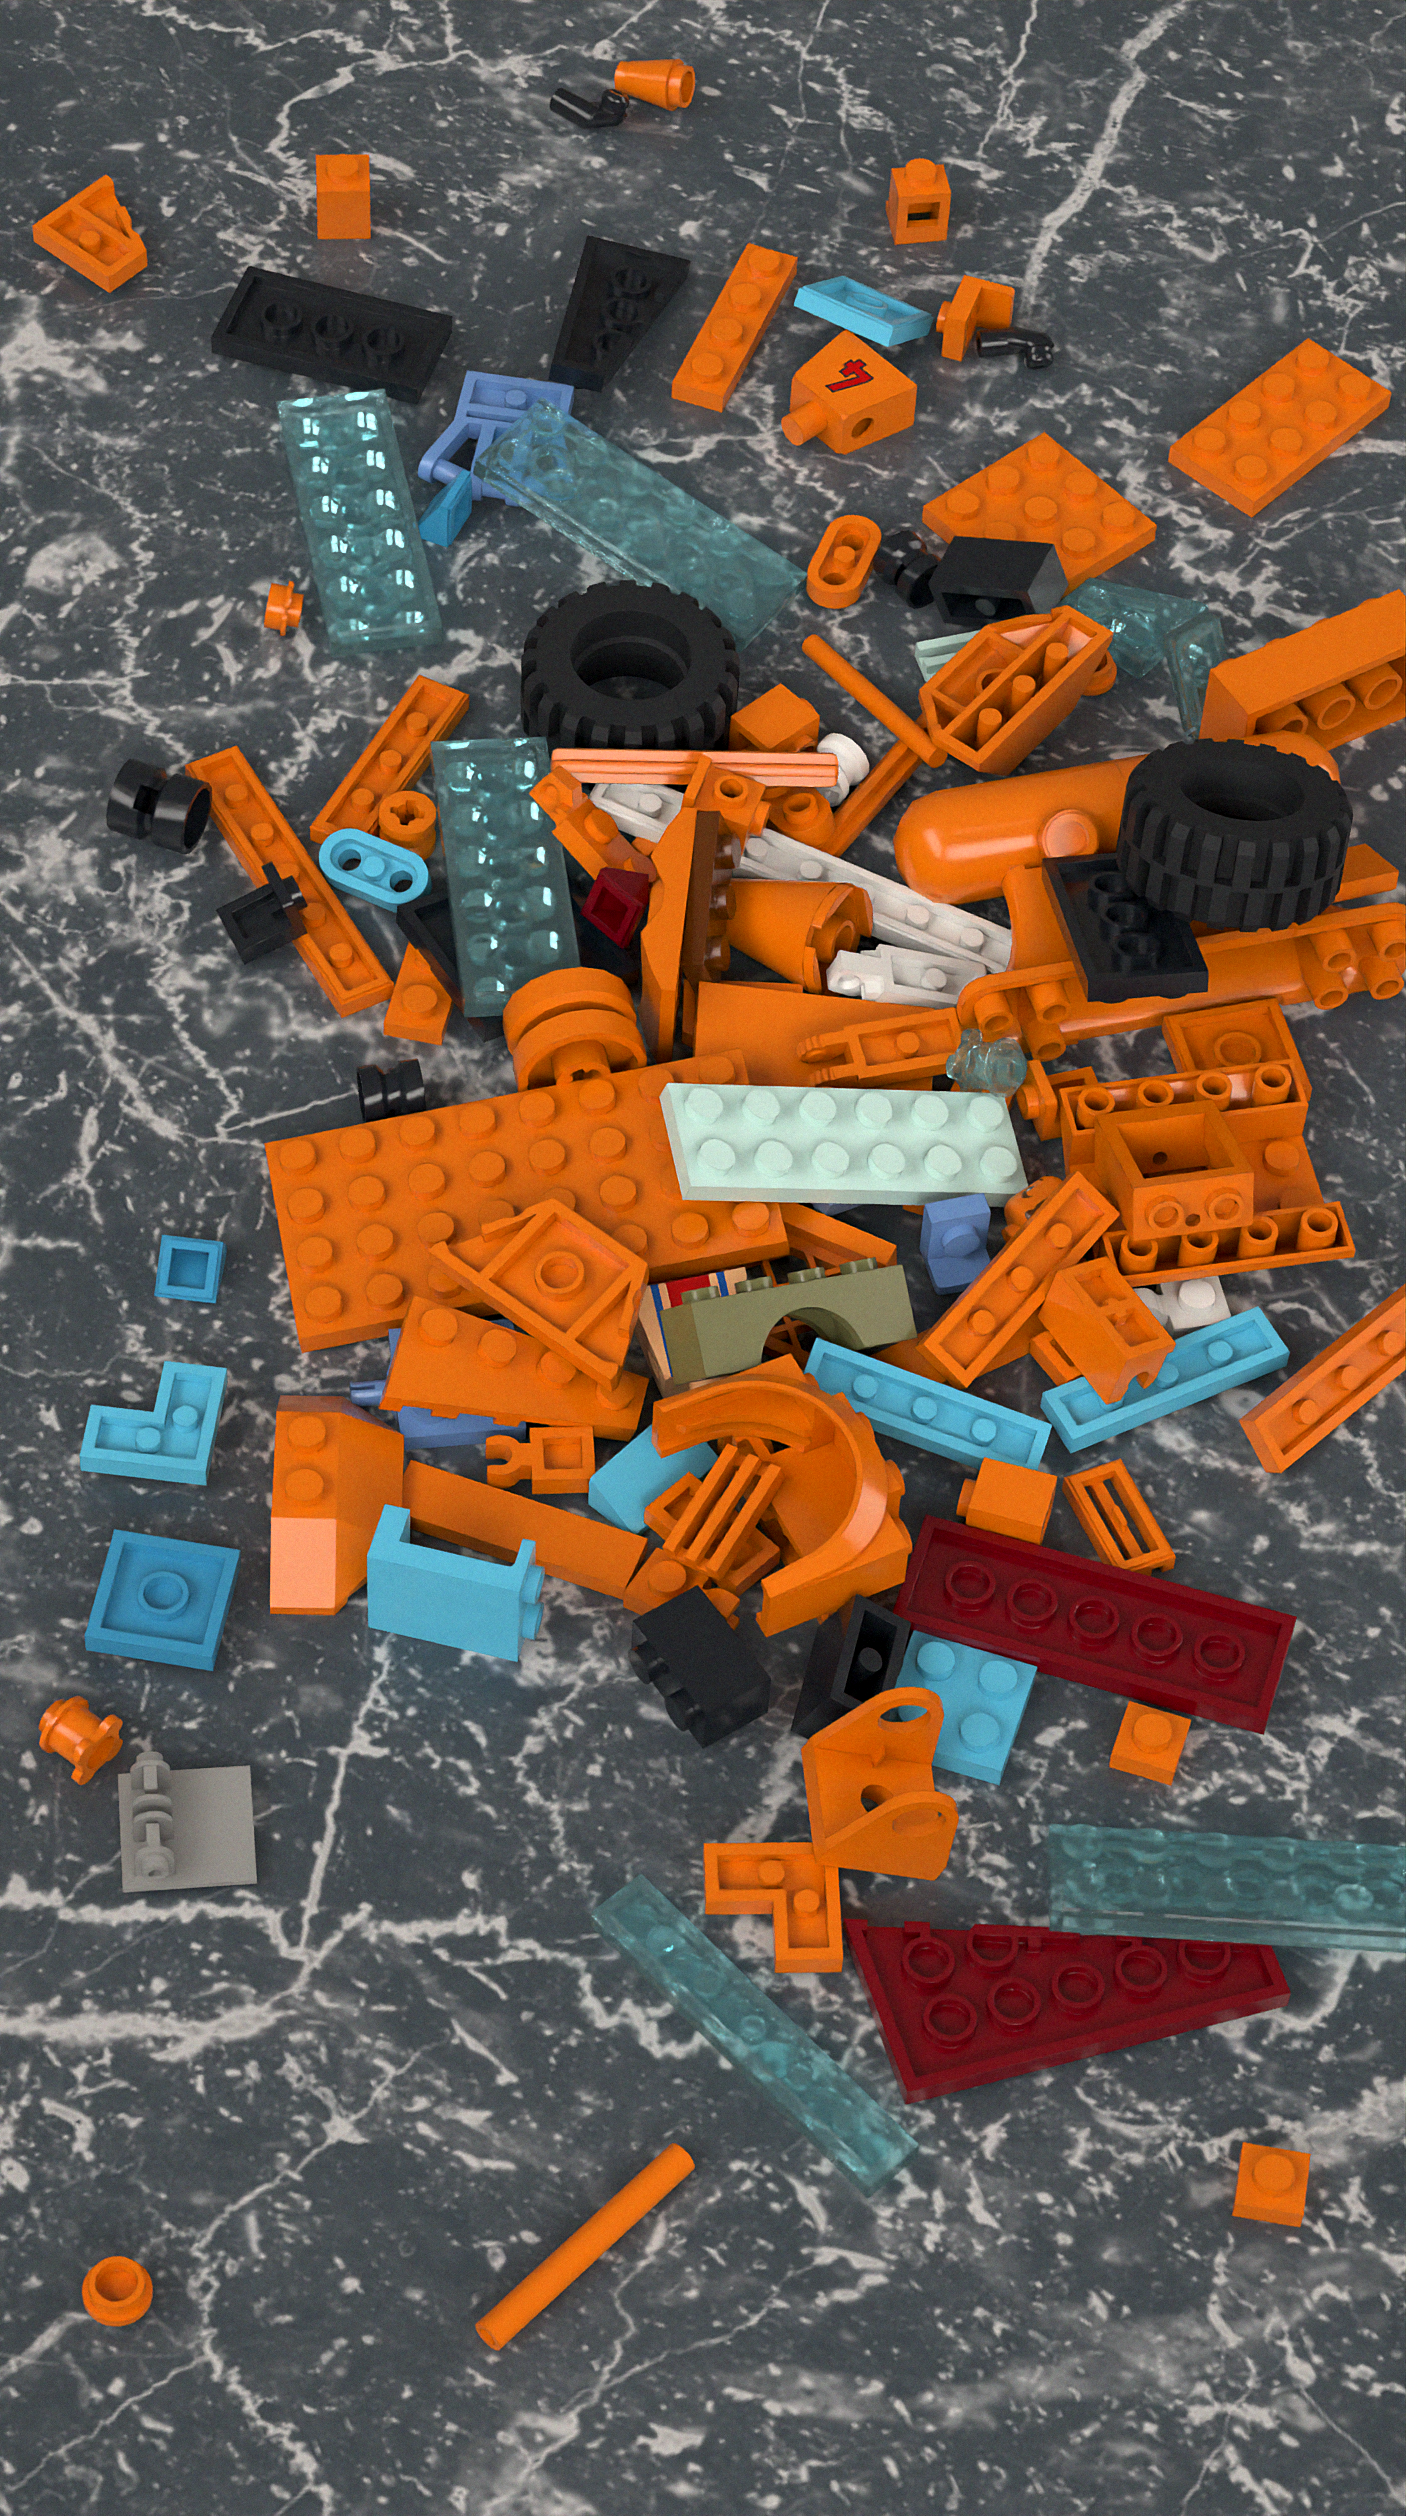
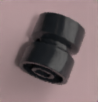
(150, 803)

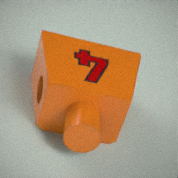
(848, 397)

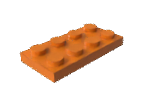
(1279, 427)

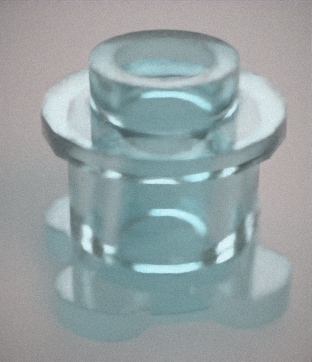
(987, 1065)

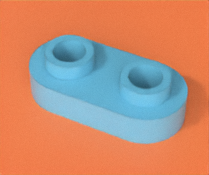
(379, 870)

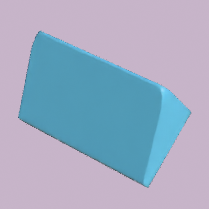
(639, 1477)

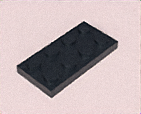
(331, 334)
(1116, 937)

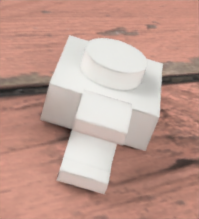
(1186, 1304)

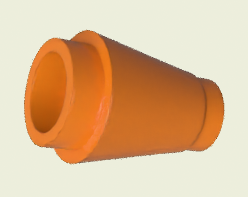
(658, 82)

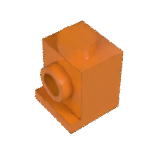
(918, 189)
(733, 795)

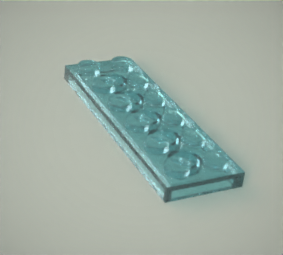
(638, 520)
(358, 523)
(501, 868)
(1226, 1888)

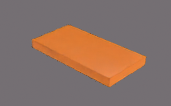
(772, 1023)

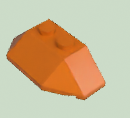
(1012, 687)
(327, 1497)

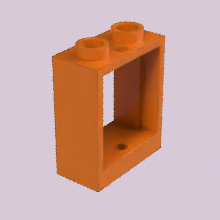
(1167, 1140)

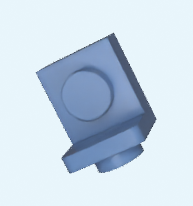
(955, 1241)

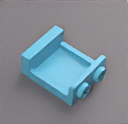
(451, 1595)

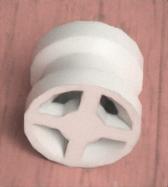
(851, 762)

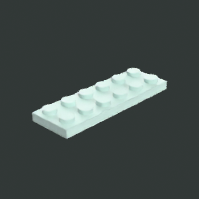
(840, 1144)

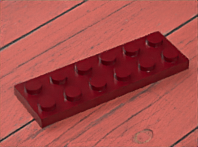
(1097, 1623)

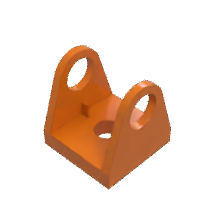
(892, 1767)

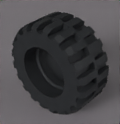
(635, 635)
(1233, 834)

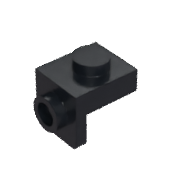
(265, 916)

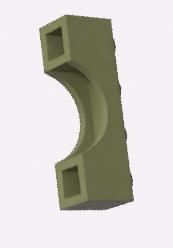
(727, 1333)

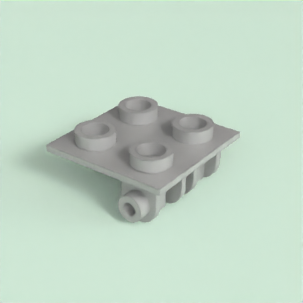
(185, 1826)

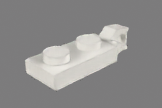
(902, 976)

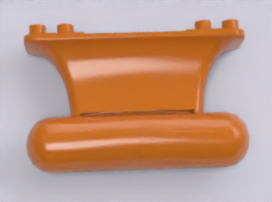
(984, 846)

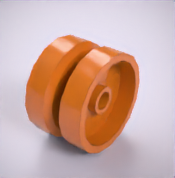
(572, 1028)

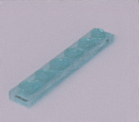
(755, 2036)

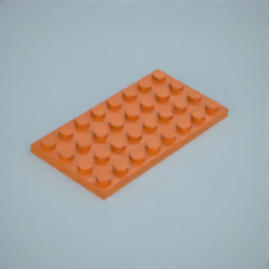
(378, 1194)

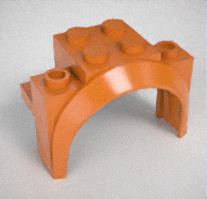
(838, 1494)

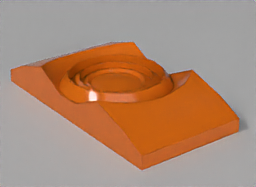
(664, 935)

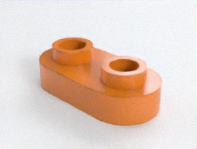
(843, 561)
(800, 814)

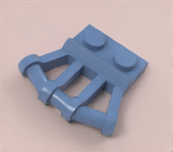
(484, 413)

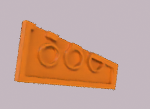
(487, 1370)

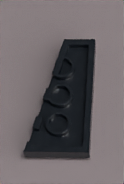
(611, 309)

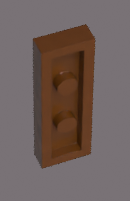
(709, 900)

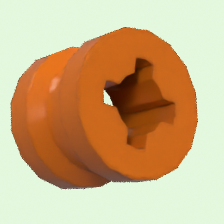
(420, 819)

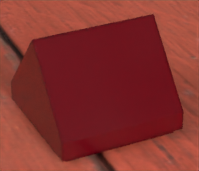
(617, 903)

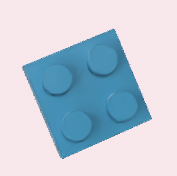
(163, 1600)

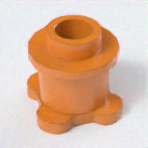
(80, 1736)

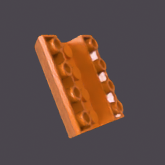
(1267, 1118)

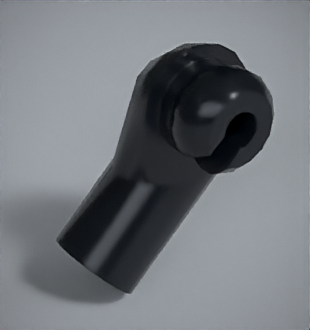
(591, 114)
(1016, 341)

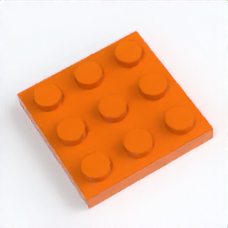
(1045, 498)

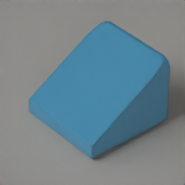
(447, 511)
(190, 1269)

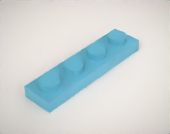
(1195, 1370)
(928, 1411)

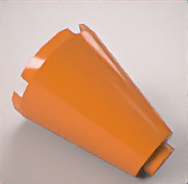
(799, 926)

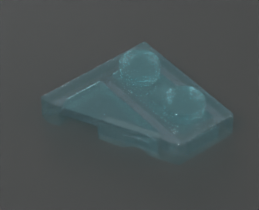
(1136, 619)

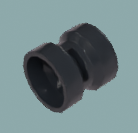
(907, 565)
(395, 1091)

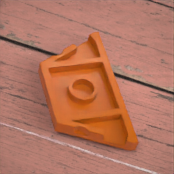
(556, 1283)

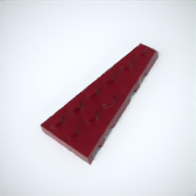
(1028, 1998)

